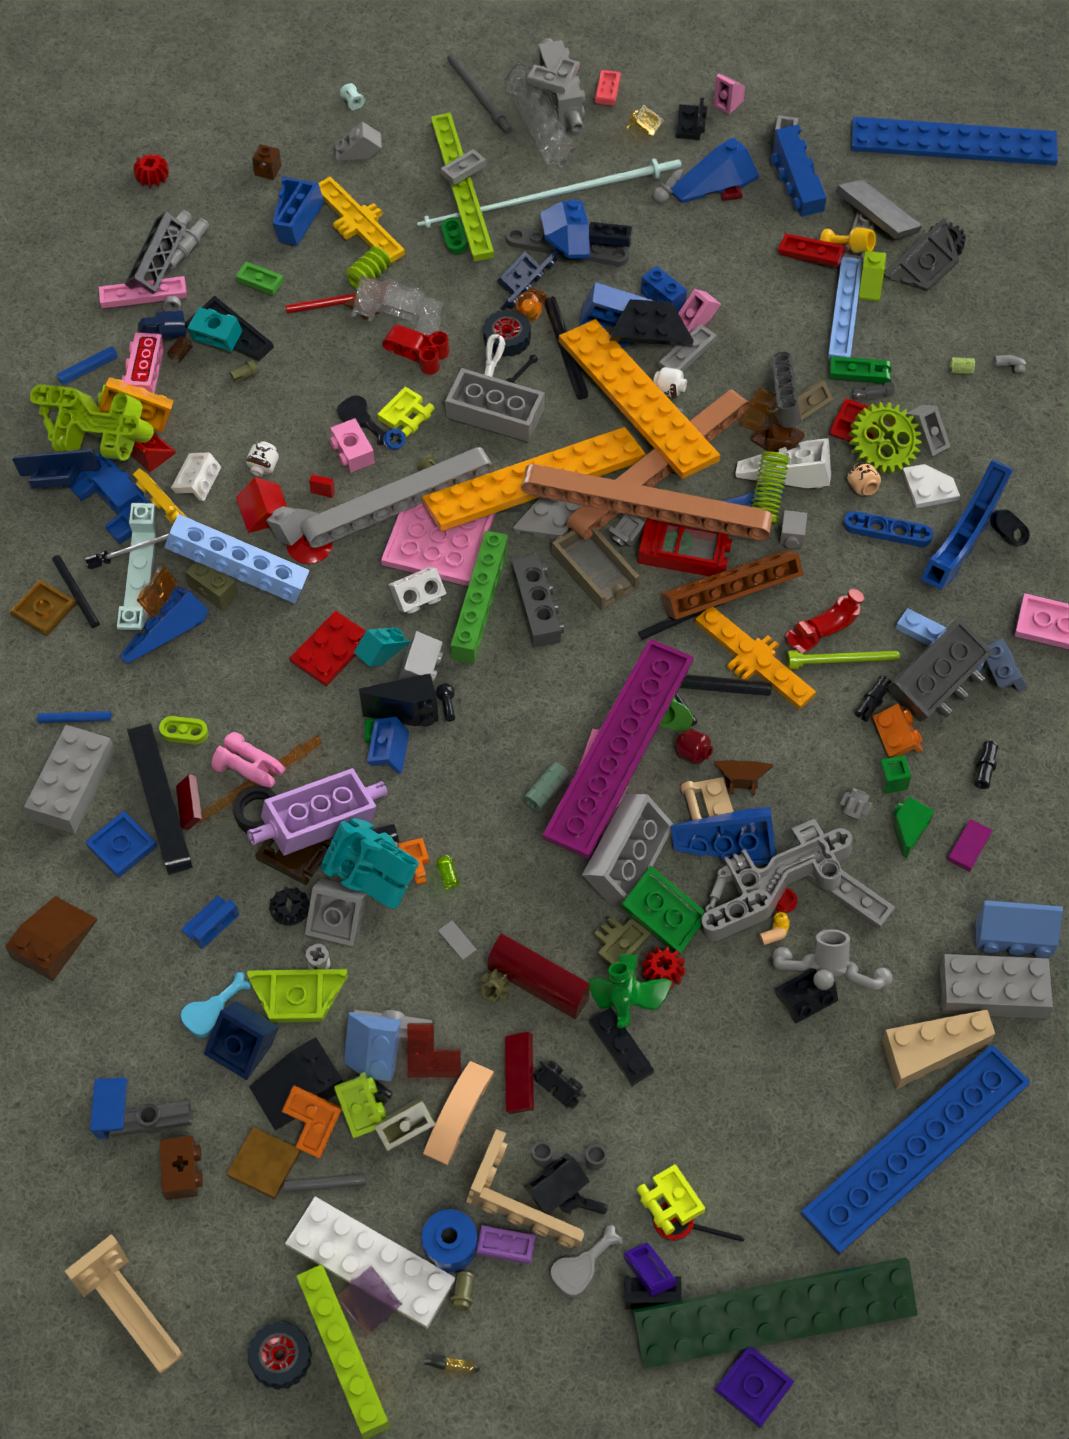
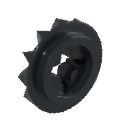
(299, 910)

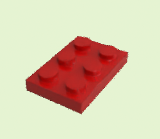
(329, 648)

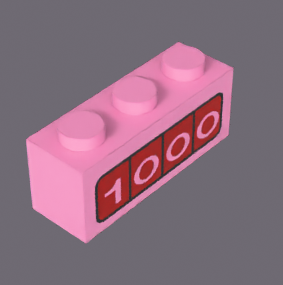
(144, 361)

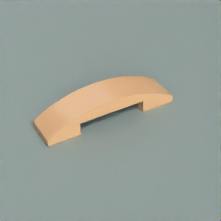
(457, 1112)

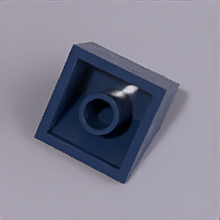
(240, 1039)

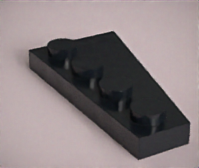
(251, 341)

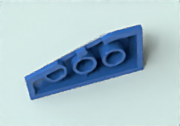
(722, 168)
(176, 616)

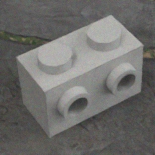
(421, 657)

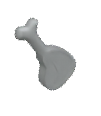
(575, 1274)

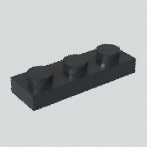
(621, 1047)

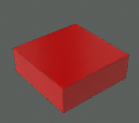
(322, 486)

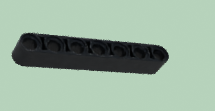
(159, 799)

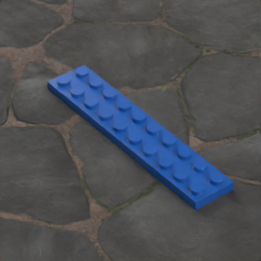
(954, 141)
(914, 1149)

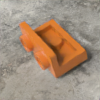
(897, 731)

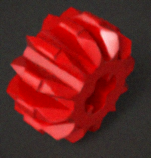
(151, 170)
(669, 961)

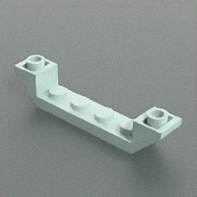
(140, 568)

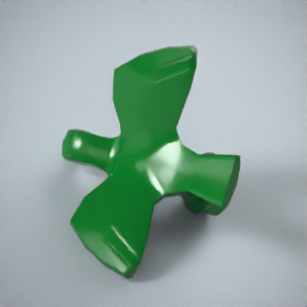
(625, 991)

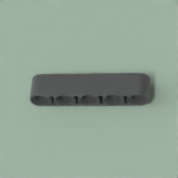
(786, 389)

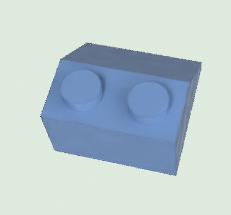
(372, 1045)

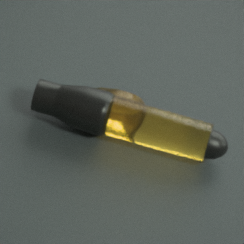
(443, 1362)

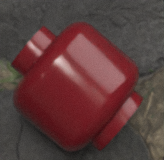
(694, 746)

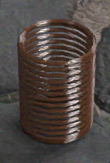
(176, 346)

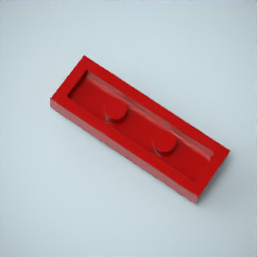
(811, 250)

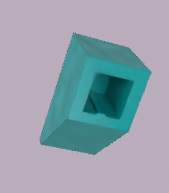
(380, 645)

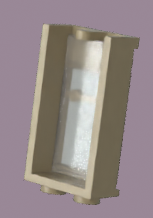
(596, 567)

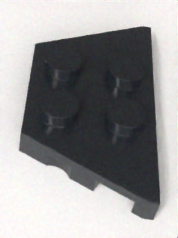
(652, 324)

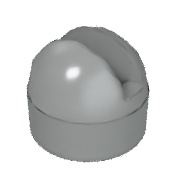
(171, 299)

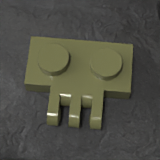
(620, 939)

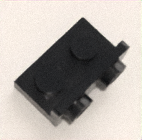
(690, 121)
(610, 234)
(804, 997)

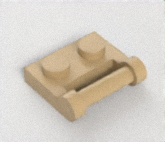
(713, 794)

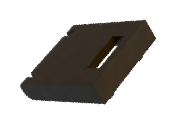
(296, 863)

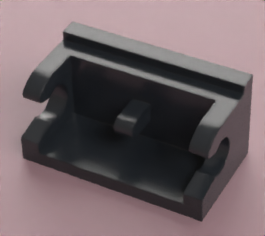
(557, 1183)
(638, 1297)

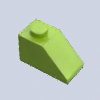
(872, 276)

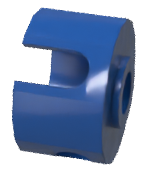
(451, 1256)

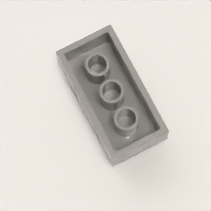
(495, 405)
(69, 779)
(627, 847)
(996, 984)

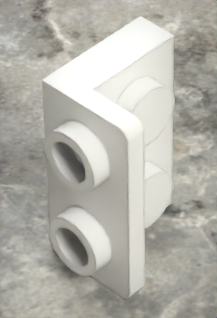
(197, 475)

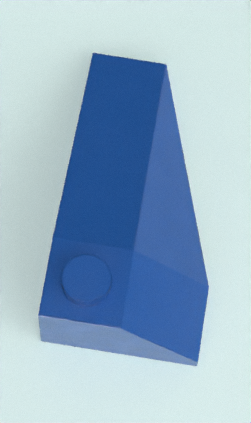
(729, 834)

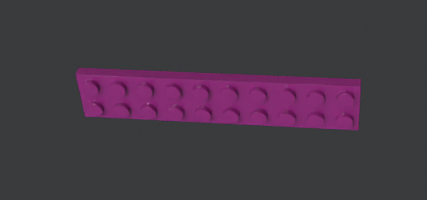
(618, 749)

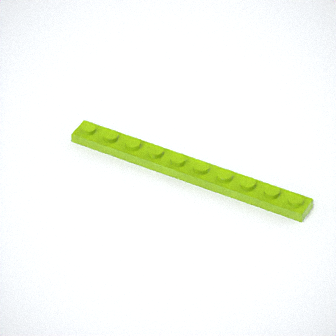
(464, 191)

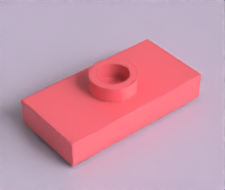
(607, 87)

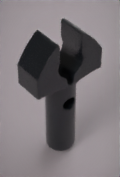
(583, 1203)

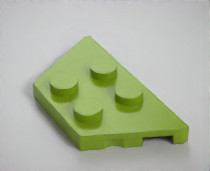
(297, 993)

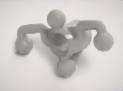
(831, 962)

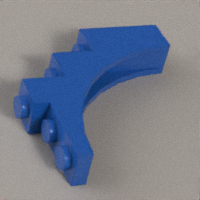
(959, 545)

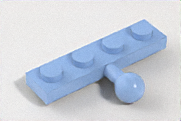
(921, 628)

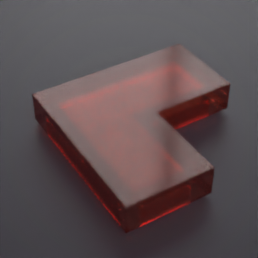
(424, 1059)

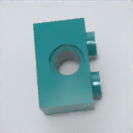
(215, 329)

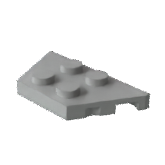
(546, 518)

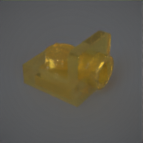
(645, 119)

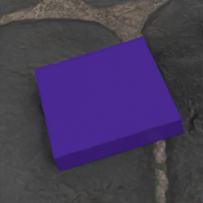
(754, 1386)

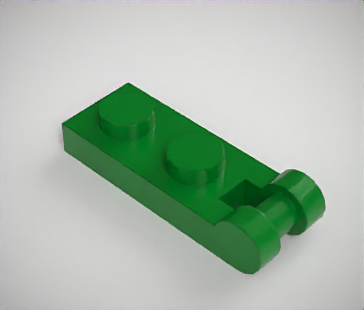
(860, 369)

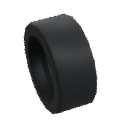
(246, 796)

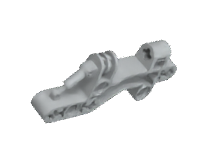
(813, 854)

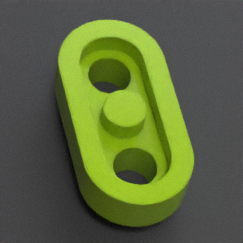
(184, 729)

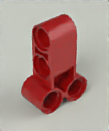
(418, 347)

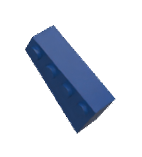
(797, 171)

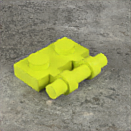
(401, 407)
(678, 1195)

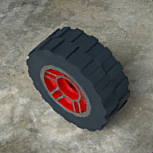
(512, 327)
(265, 1347)

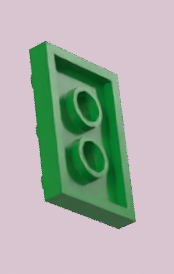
(663, 909)

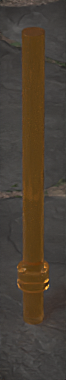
(298, 753)

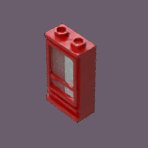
(683, 548)

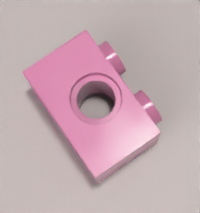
(352, 445)

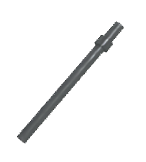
(497, 115)

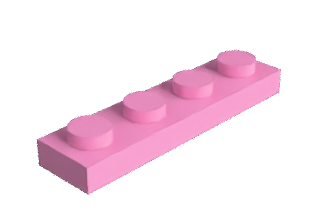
(122, 295)

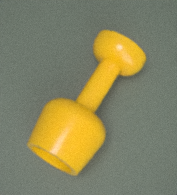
(858, 240)

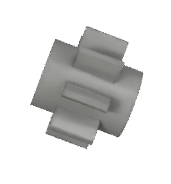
(856, 803)

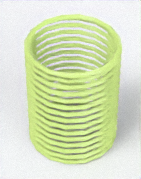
(960, 361)

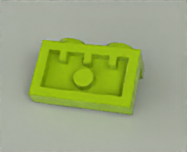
(360, 1104)

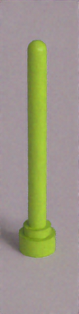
(796, 660)

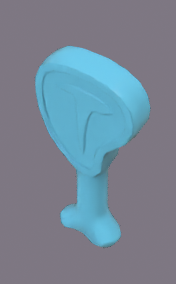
(201, 1016)

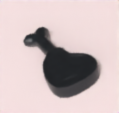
(357, 408)

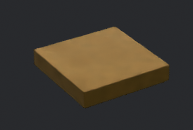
(43, 607)
(263, 1163)

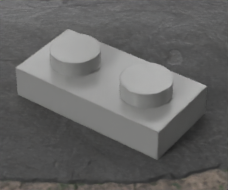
(463, 167)

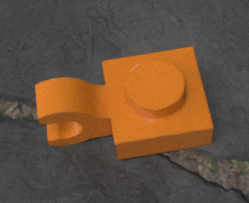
(418, 850)

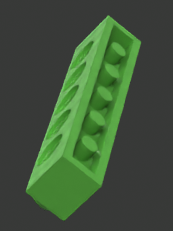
(479, 597)

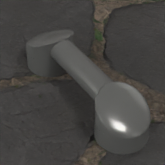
(594, 1158)

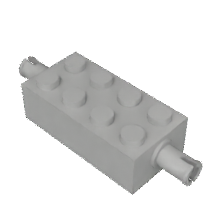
(567, 106)

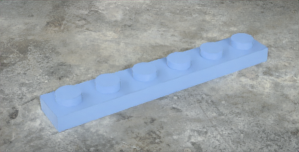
(845, 307)

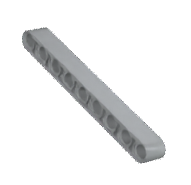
(393, 498)

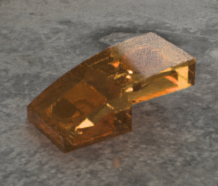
(759, 410)
(157, 592)

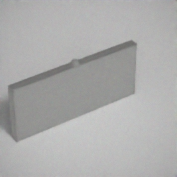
(457, 940)

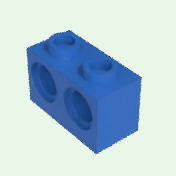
(661, 287)

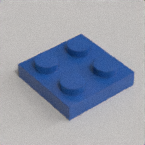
(121, 844)

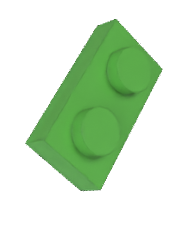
(259, 278)

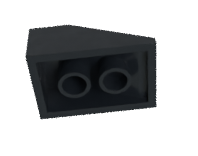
(408, 699)
(304, 1068)

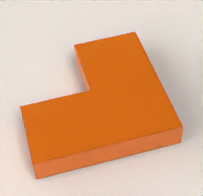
(319, 1119)

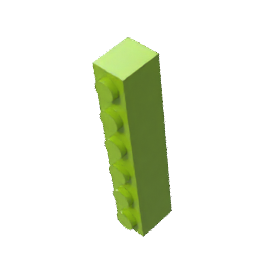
(343, 1352)

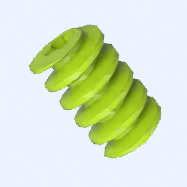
(368, 265)

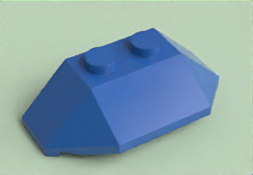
(567, 228)

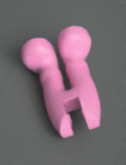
(255, 772)

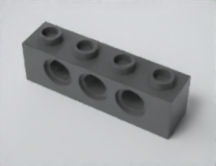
(541, 631)

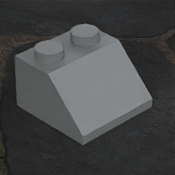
(335, 912)

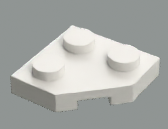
(929, 486)

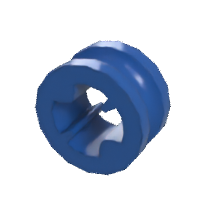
(401, 439)

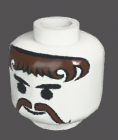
(670, 381)
(262, 458)

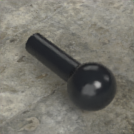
(445, 693)

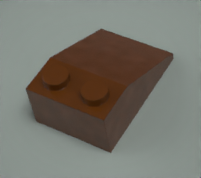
(50, 937)

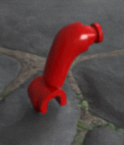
(836, 618)

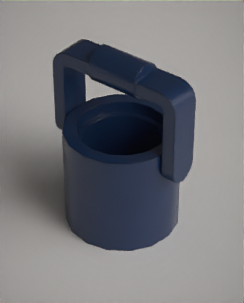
(168, 324)

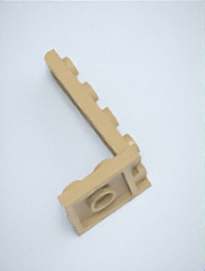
(515, 1211)
(101, 1272)

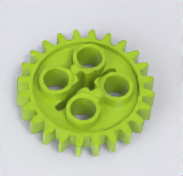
(899, 427)

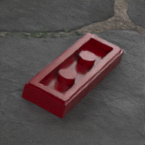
(519, 1072)

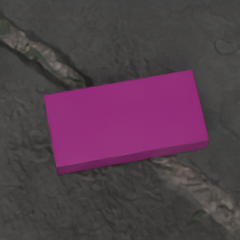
(970, 845)

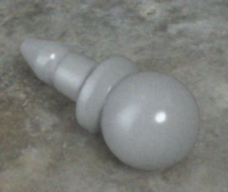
(662, 193)

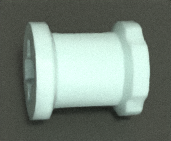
(350, 98)

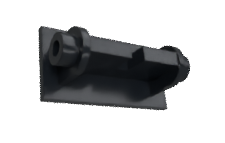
(568, 1088)

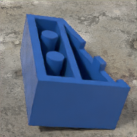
(296, 209)
(605, 305)

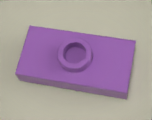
(506, 1244)

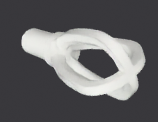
(491, 364)

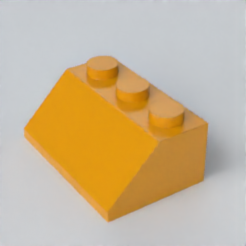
(154, 407)

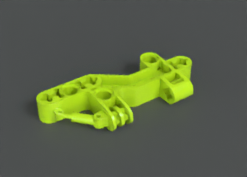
(80, 415)

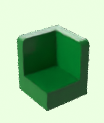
(896, 774)

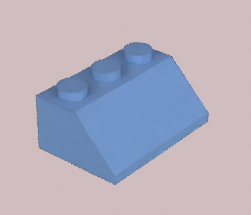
(1018, 928)

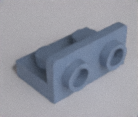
(1004, 666)

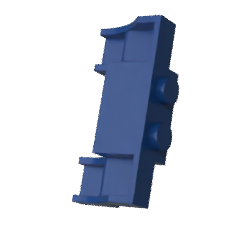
(115, 489)

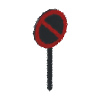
(682, 1231)

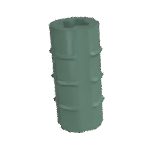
(546, 787)

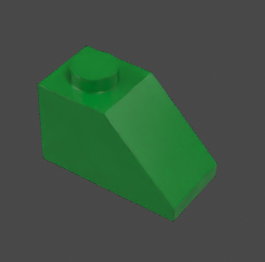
(910, 823)

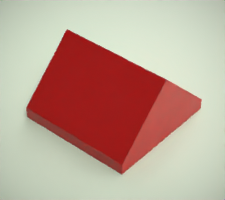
(152, 453)
(259, 502)

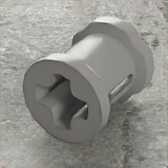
(313, 954)

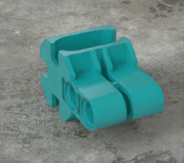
(369, 862)

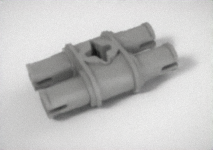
(189, 240)

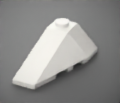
(807, 466)

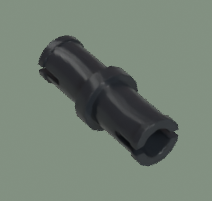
(873, 698)
(986, 764)

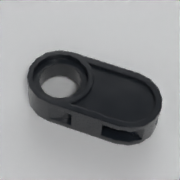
(1006, 523)

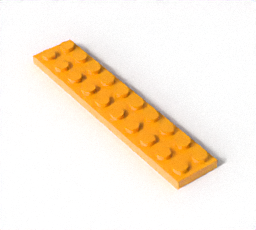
(639, 399)
(503, 487)

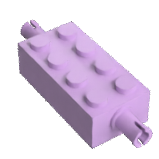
(315, 811)

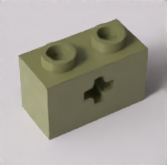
(212, 585)

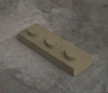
(809, 400)

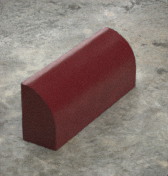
(539, 976)

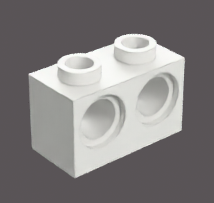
(416, 584)

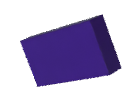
(649, 1269)

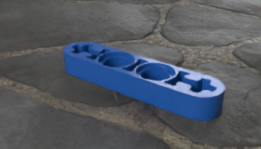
(888, 526)

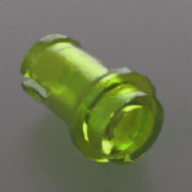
(448, 872)

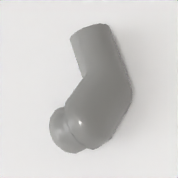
(1010, 360)

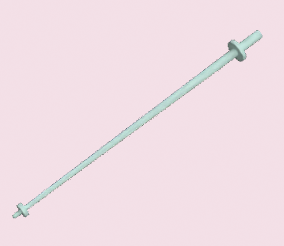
(653, 169)

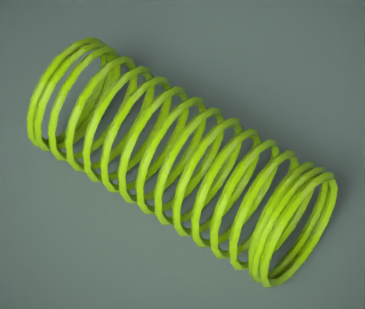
(771, 461)

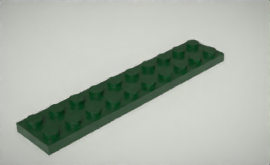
(775, 1312)

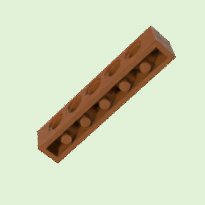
(732, 584)

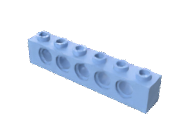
(236, 558)

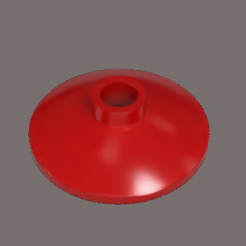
(304, 553)

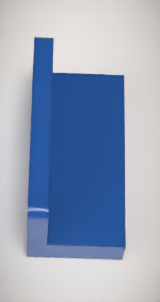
(388, 743)
(211, 921)
(108, 1106)

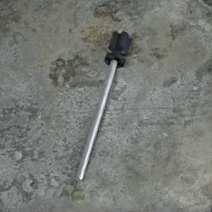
(96, 560)

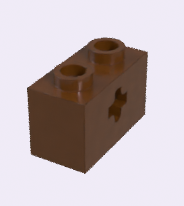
(173, 1154)

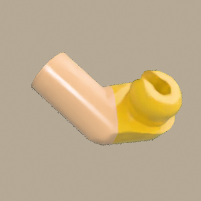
(778, 931)

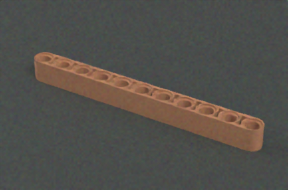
(654, 468)
(647, 502)

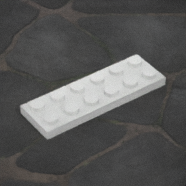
(351, 1247)

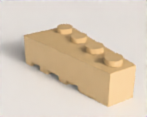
(934, 1044)

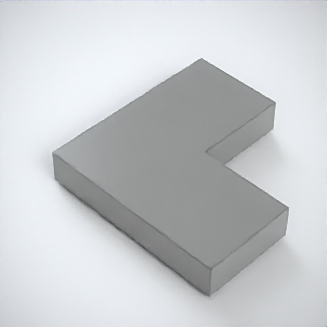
(557, 79)

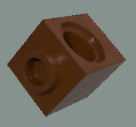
(266, 162)

